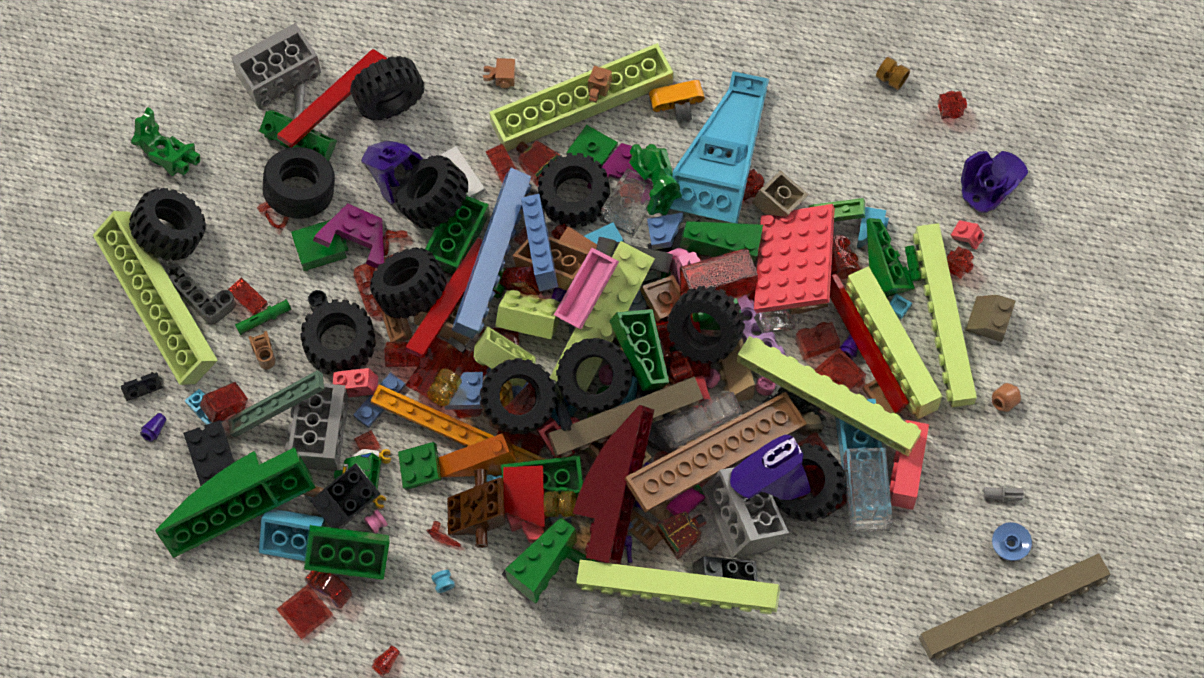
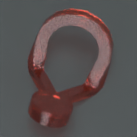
(264, 207)
(398, 234)

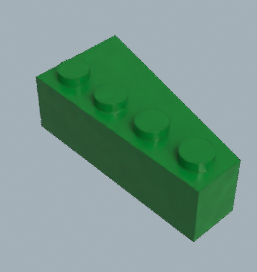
(642, 347)

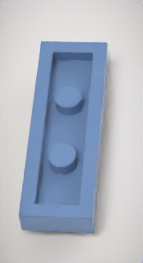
(368, 412)

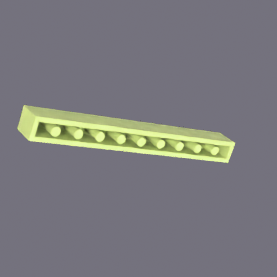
(945, 315)
(828, 395)
(678, 586)

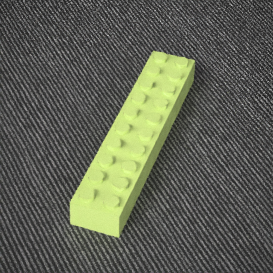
(569, 100)
(155, 300)

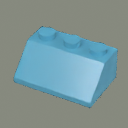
(286, 533)

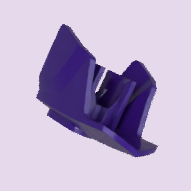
(382, 160)
(991, 179)
(772, 471)

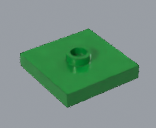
(594, 144)

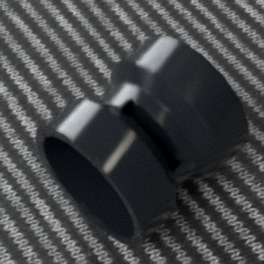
(316, 298)

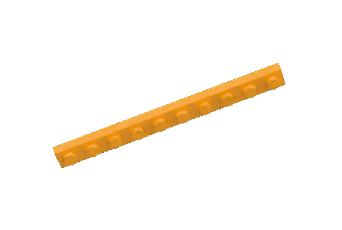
(437, 421)

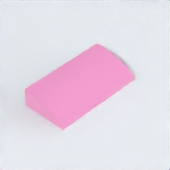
(586, 288)

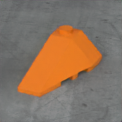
(482, 455)

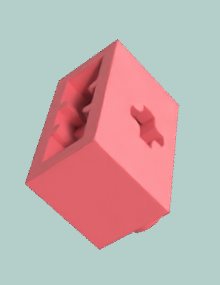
(357, 382)

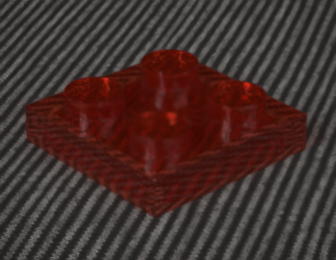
(304, 611)

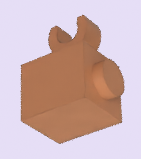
(503, 72)
(599, 83)

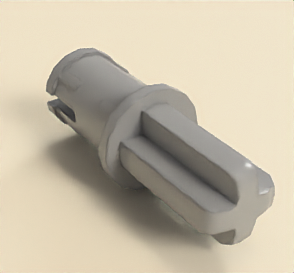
(1003, 493)

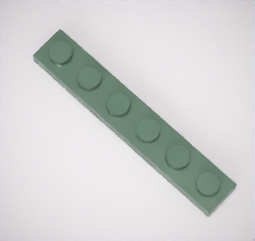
(276, 403)

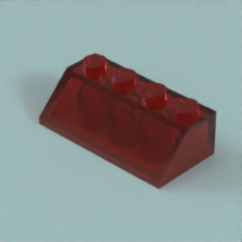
(729, 272)

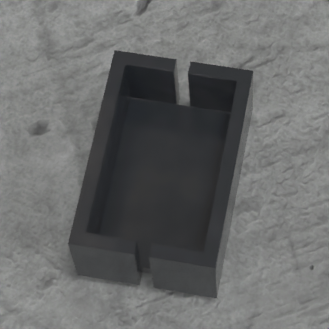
(209, 450)

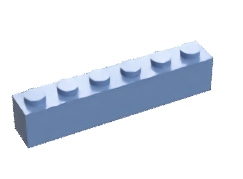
(539, 242)

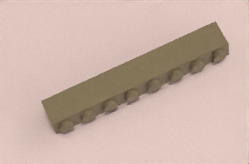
(606, 423)

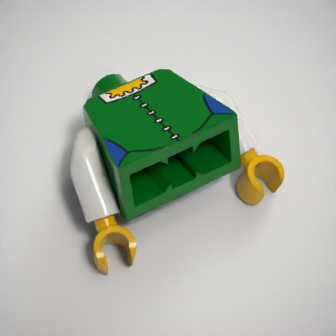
(370, 464)

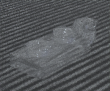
(777, 321)

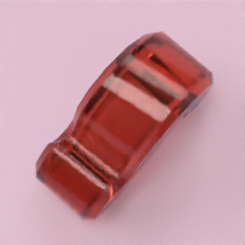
(330, 586)

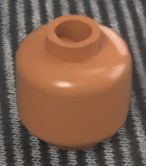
(1006, 397)

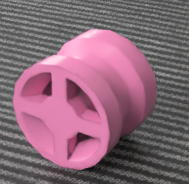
(375, 521)

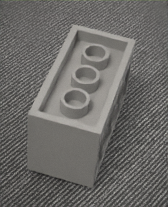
(276, 65)
(320, 428)
(744, 523)

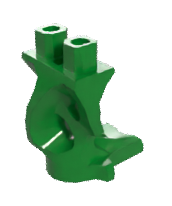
(169, 158)
(655, 164)

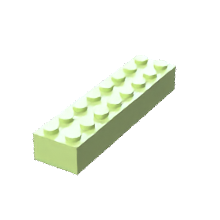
(615, 297)
(893, 343)

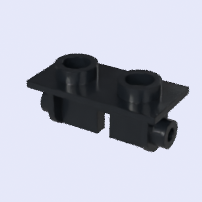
(147, 384)

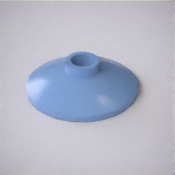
(1015, 533)

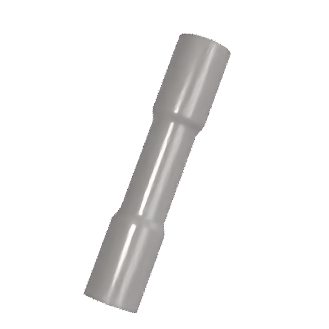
(299, 93)

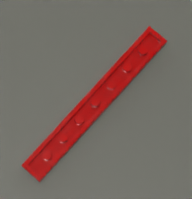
(326, 102)
(444, 306)
(867, 345)

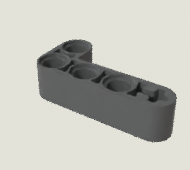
(662, 259)
(195, 292)

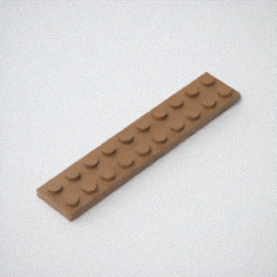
(714, 452)

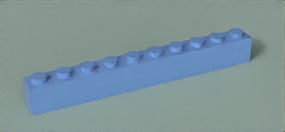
(491, 254)

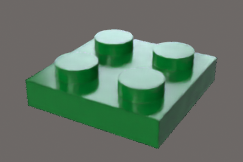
(419, 465)

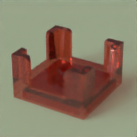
(842, 370)

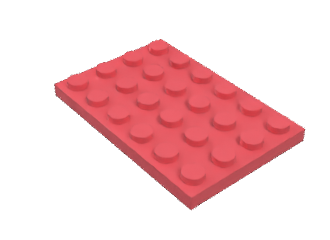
(795, 259)

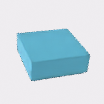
(900, 305)

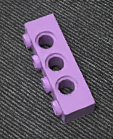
(747, 309)

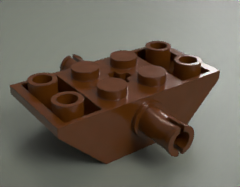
(477, 509)

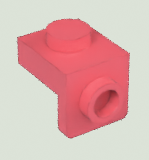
(969, 233)

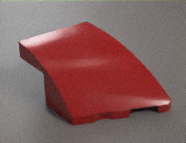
(524, 493)

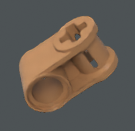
(262, 347)

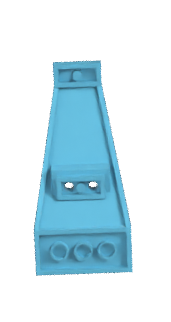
(712, 182)

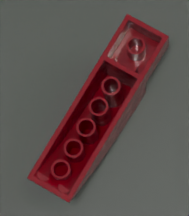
(606, 491)

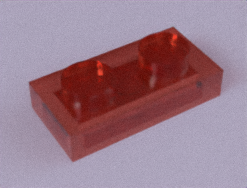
(248, 296)

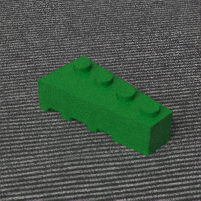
(721, 238)
(558, 473)
(541, 560)

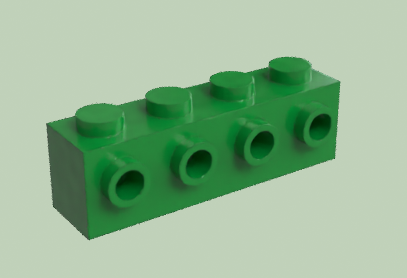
(275, 122)

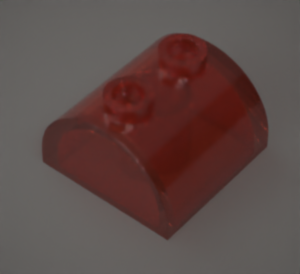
(843, 259)

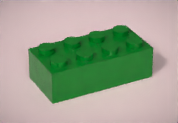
(456, 237)
(346, 552)

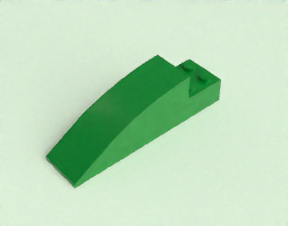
(234, 498)

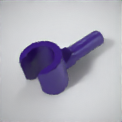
(628, 543)

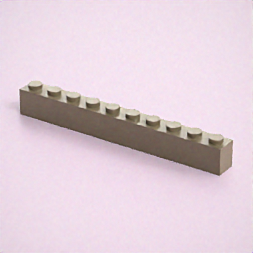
(1014, 606)

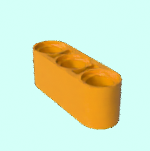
(667, 96)

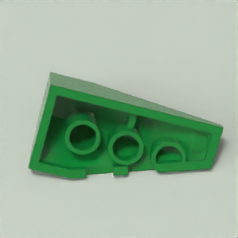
(884, 261)

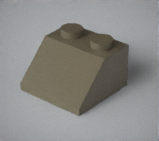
(779, 196)
(990, 316)

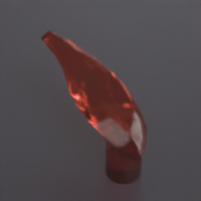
(441, 537)

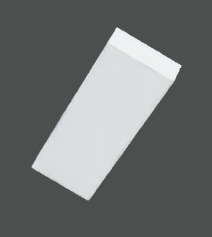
(474, 185)

